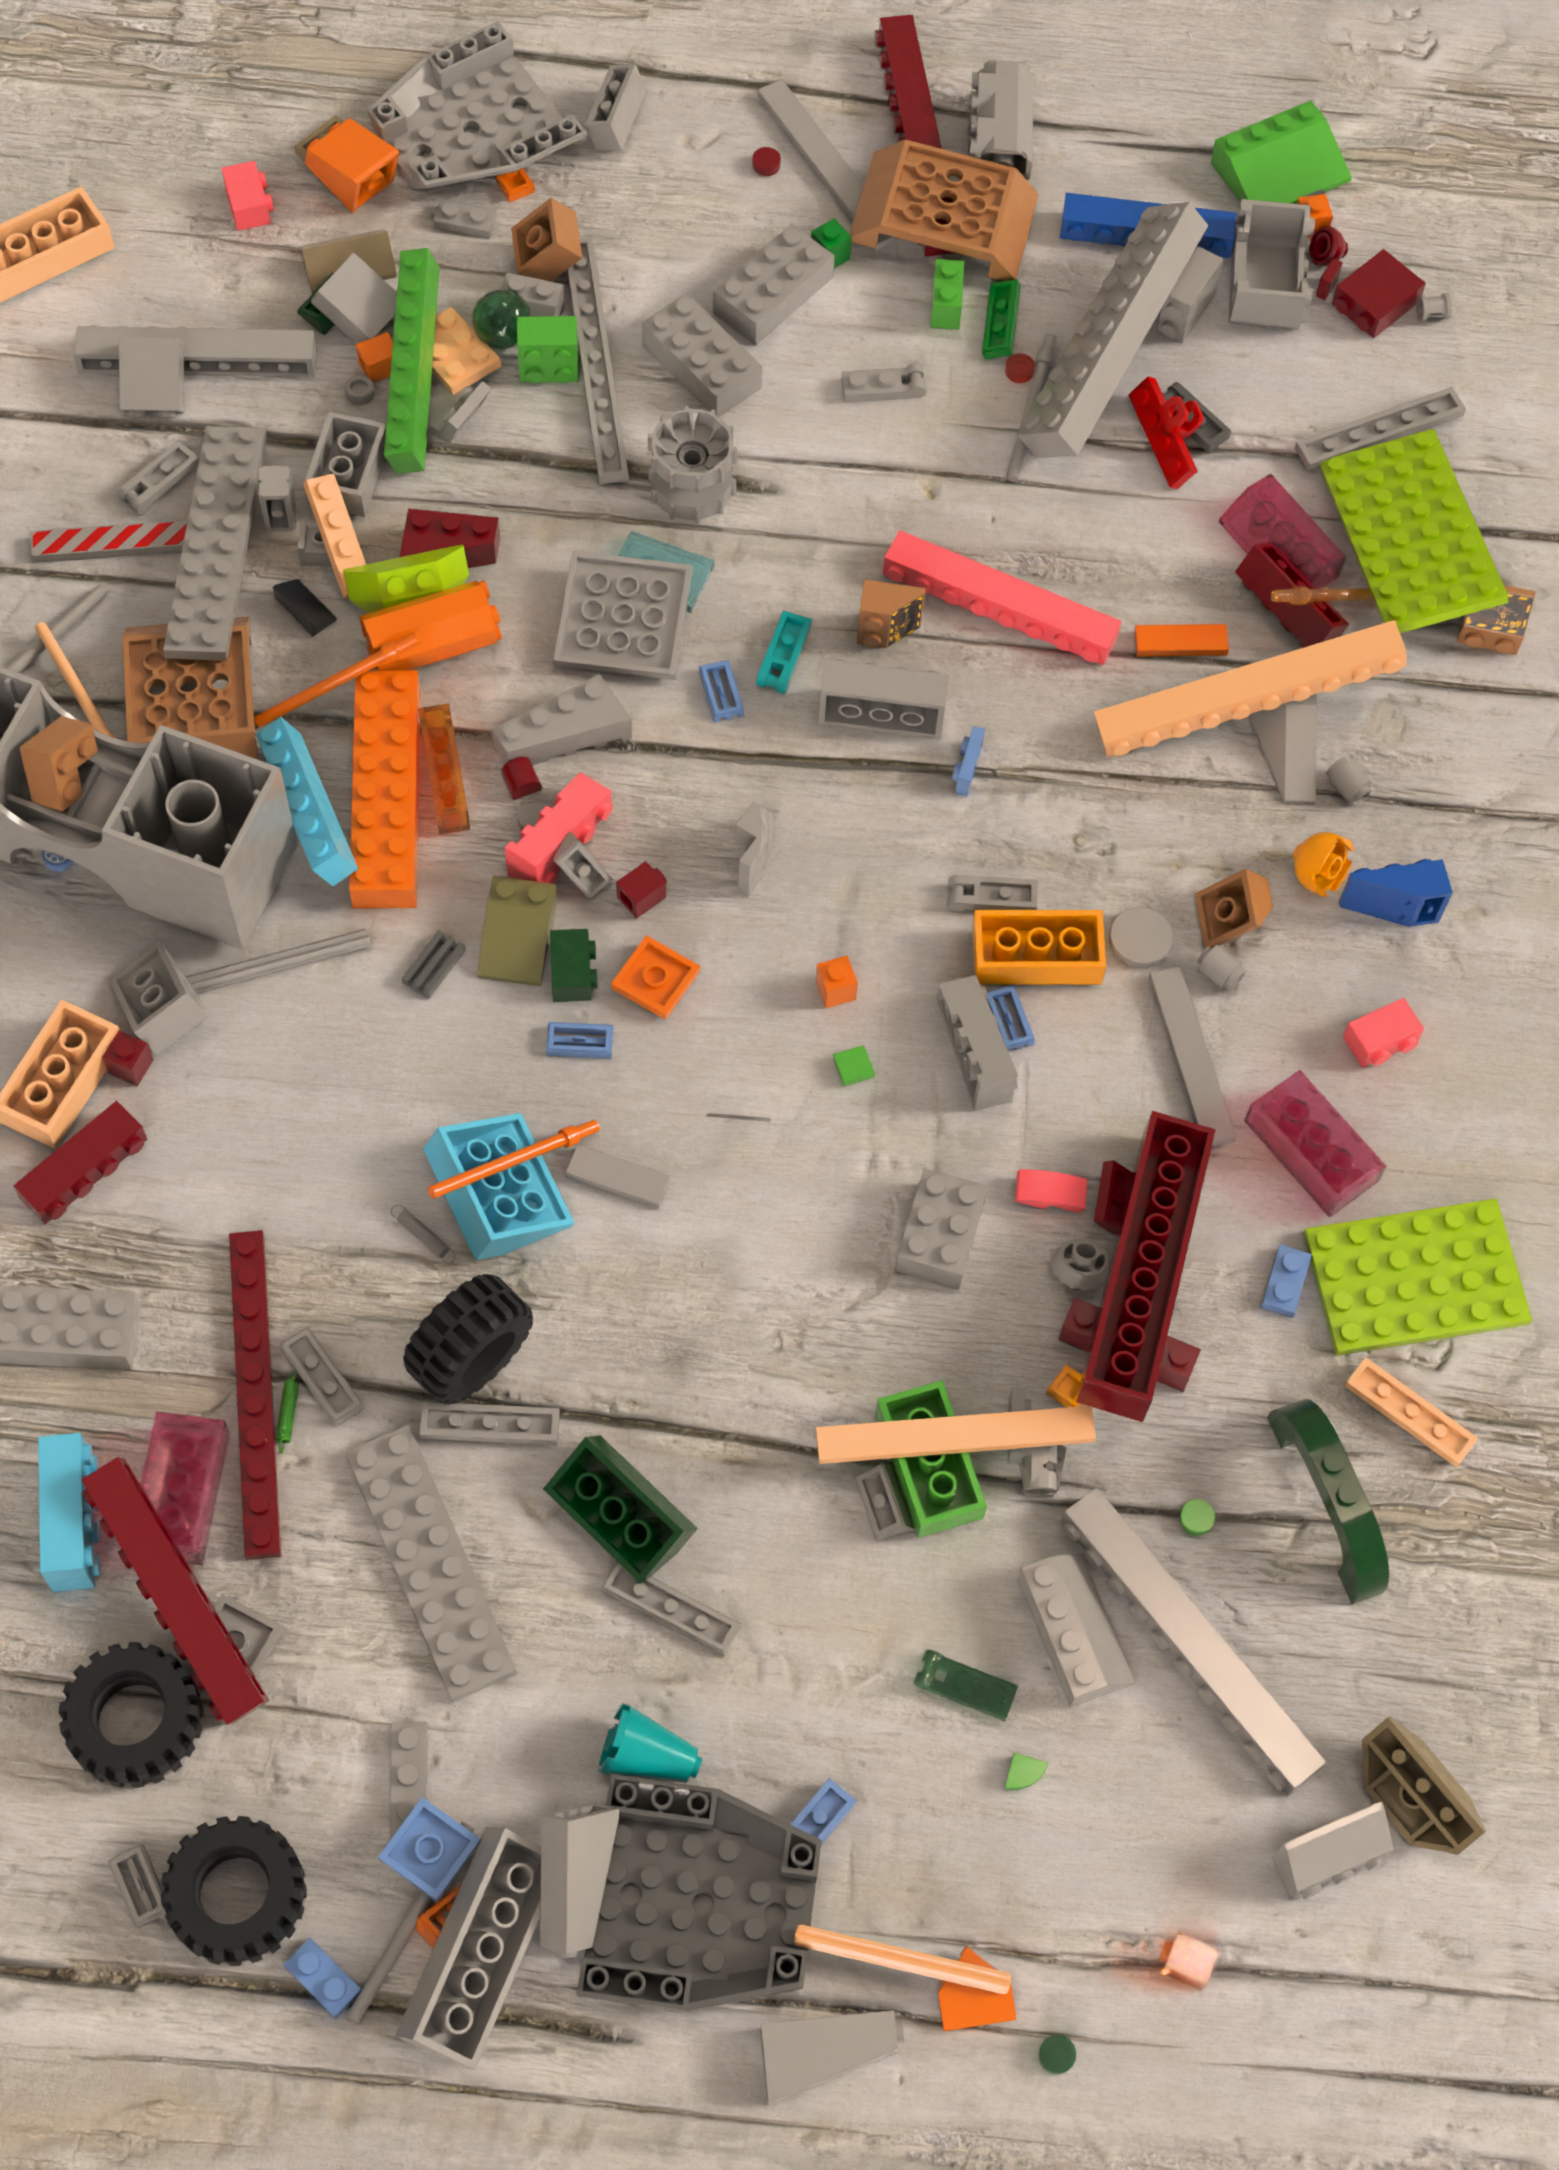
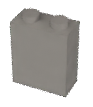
(1190, 295)
(357, 300)
(151, 376)

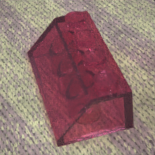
(1272, 515)

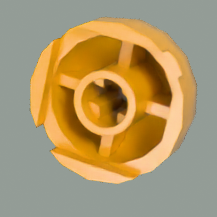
(1322, 862)

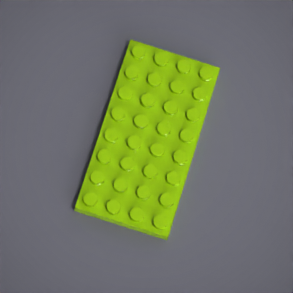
(1413, 532)

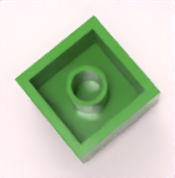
(548, 349)

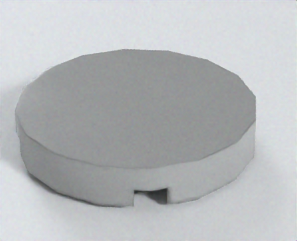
(1141, 937)

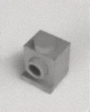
(311, 547)

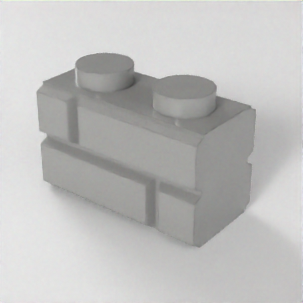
(277, 498)

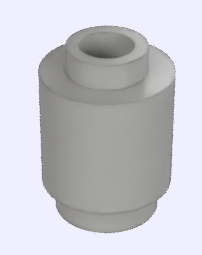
(1349, 780)
(1221, 967)

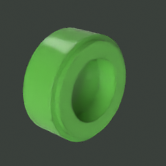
(1197, 1517)

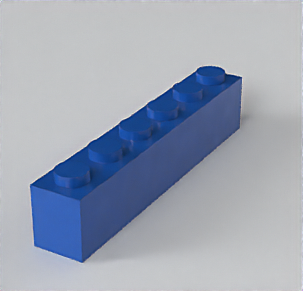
(1114, 219)

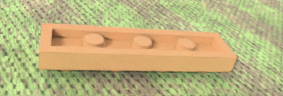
(334, 526)
(1411, 1412)

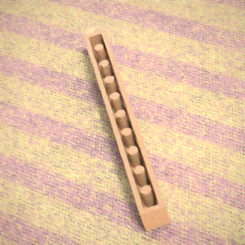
(1251, 689)

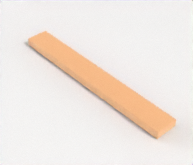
(955, 1434)

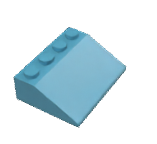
(505, 1207)

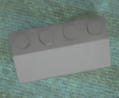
(1074, 1628)

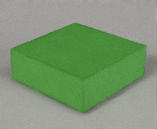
(853, 1065)

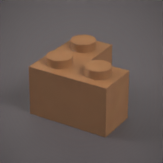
(53, 761)

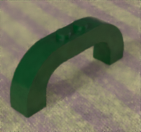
(1362, 1545)

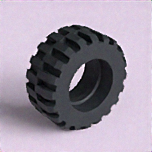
(468, 1338)
(103, 1679)
(199, 1857)

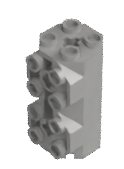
(1002, 115)

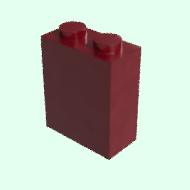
(1378, 293)

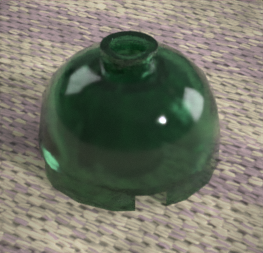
(505, 306)

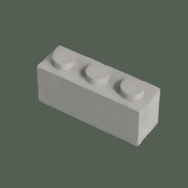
(615, 107)

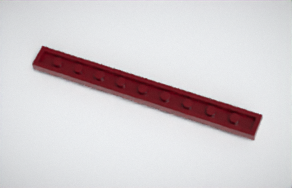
(254, 1396)

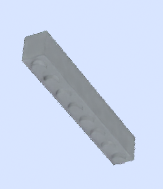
(207, 350)

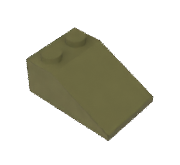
(517, 930)

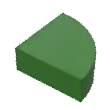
(1024, 1772)

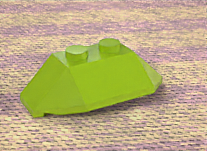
(405, 578)

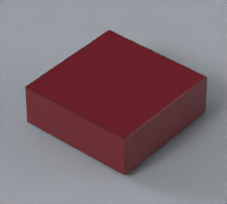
(1329, 279)

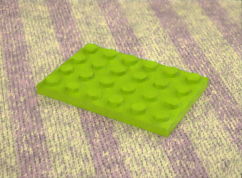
(1416, 1277)

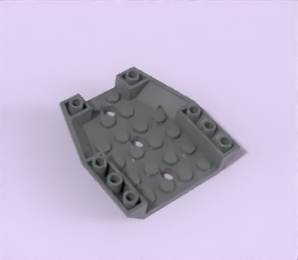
(685, 1845)

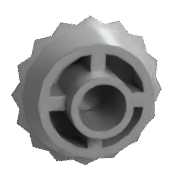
(1081, 1264)

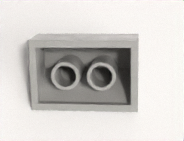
(1334, 1852)

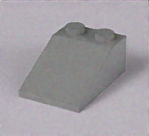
(157, 998)

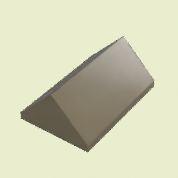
(327, 256)

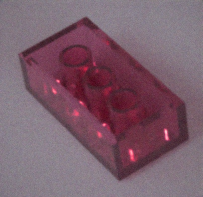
(1314, 1143)
(185, 1477)

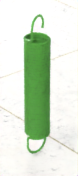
(287, 1411)

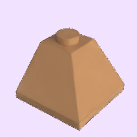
(1233, 907)

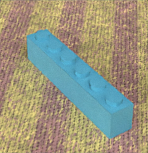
(308, 802)

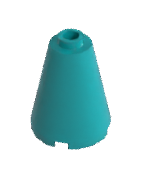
(647, 1750)

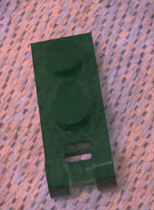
(966, 1685)

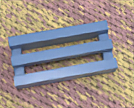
(726, 712)
(1016, 1042)
(559, 1044)

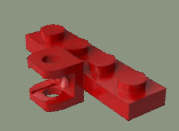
(1165, 427)

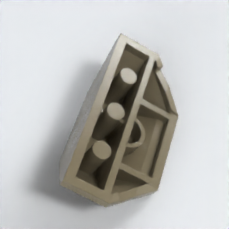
(1417, 1790)

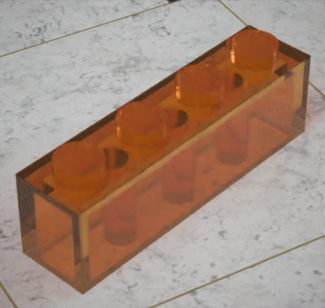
(444, 769)

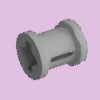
(1433, 307)

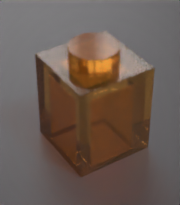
(1188, 1960)

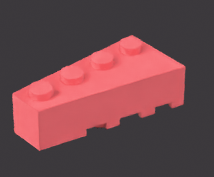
(576, 810)

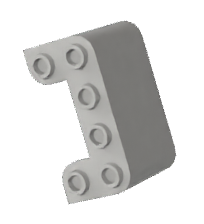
(1270, 264)

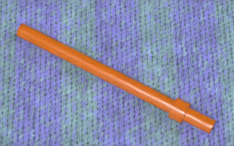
(390, 652)
(566, 1137)

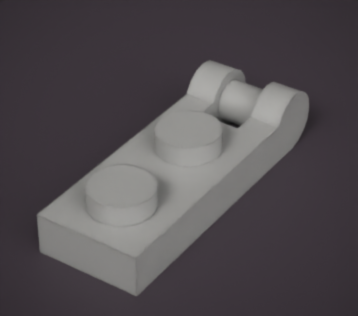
(883, 384)
(158, 477)
(992, 893)

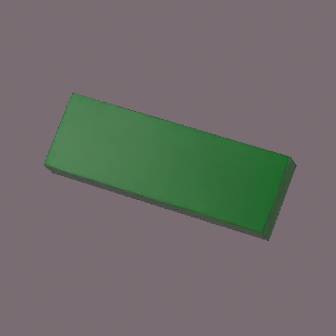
(1001, 319)

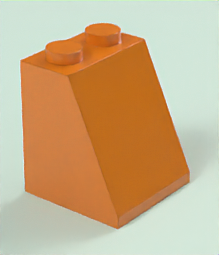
(352, 163)

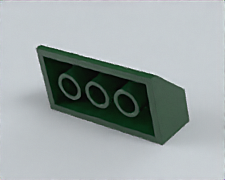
(619, 1508)

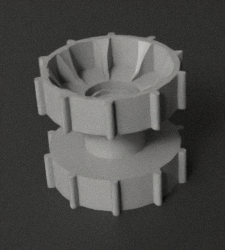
(685, 440)

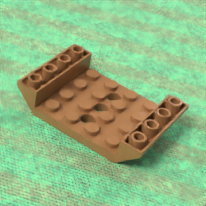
(984, 222)
(206, 712)

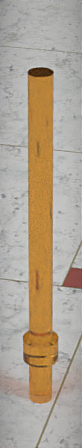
(1302, 595)

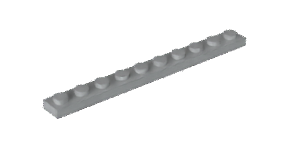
(597, 368)

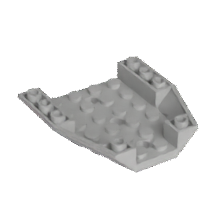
(465, 88)

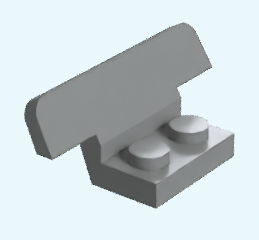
(451, 412)

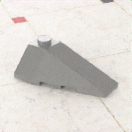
(1290, 746)

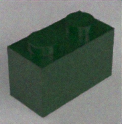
(571, 965)

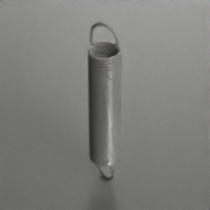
(422, 1233)

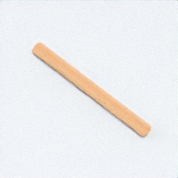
(902, 1959)

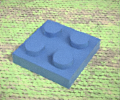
(429, 1849)

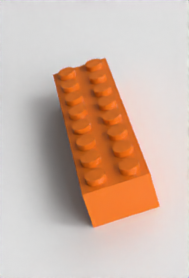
(385, 790)

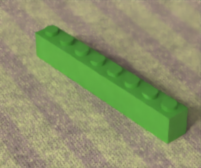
(412, 361)

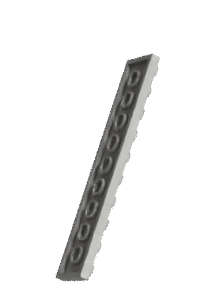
(215, 544)

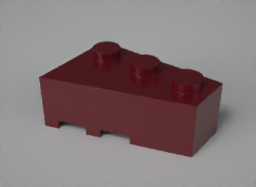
(438, 530)

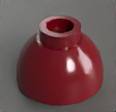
(1327, 245)

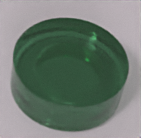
(1057, 2054)

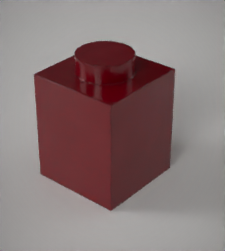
(641, 889)
(128, 1058)

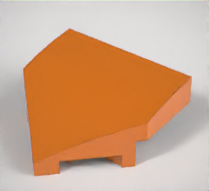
(970, 2006)

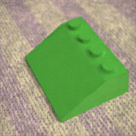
(1281, 157)

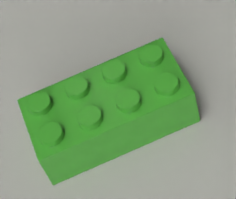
(936, 1488)

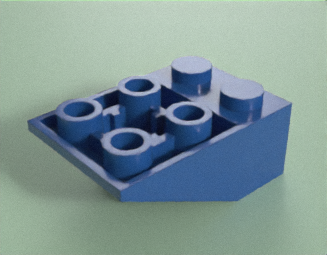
(1400, 893)

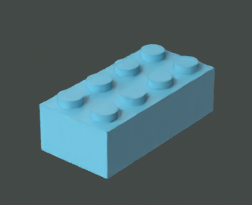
(64, 1514)

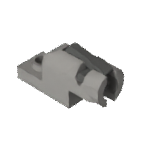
(1039, 1466)

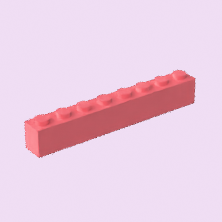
(1001, 597)

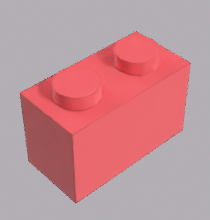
(246, 195)
(1383, 1033)

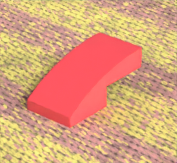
(1049, 1188)

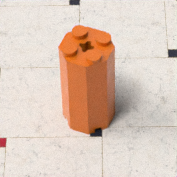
(445, 621)

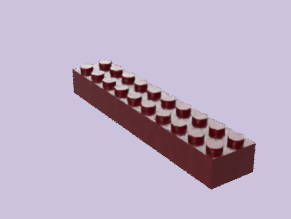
(1146, 1267)

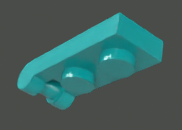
(784, 651)

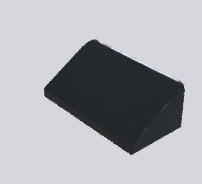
(303, 606)

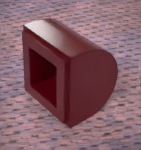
(520, 777)

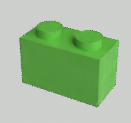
(947, 294)

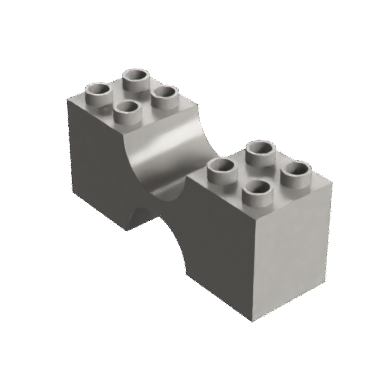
(162, 821)

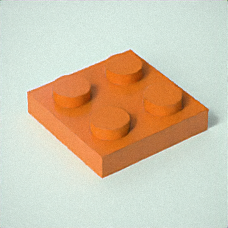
(655, 977)

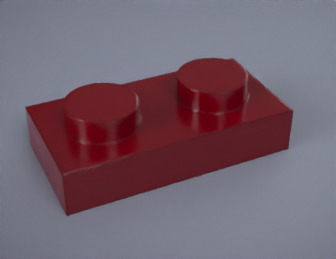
(1112, 1195)

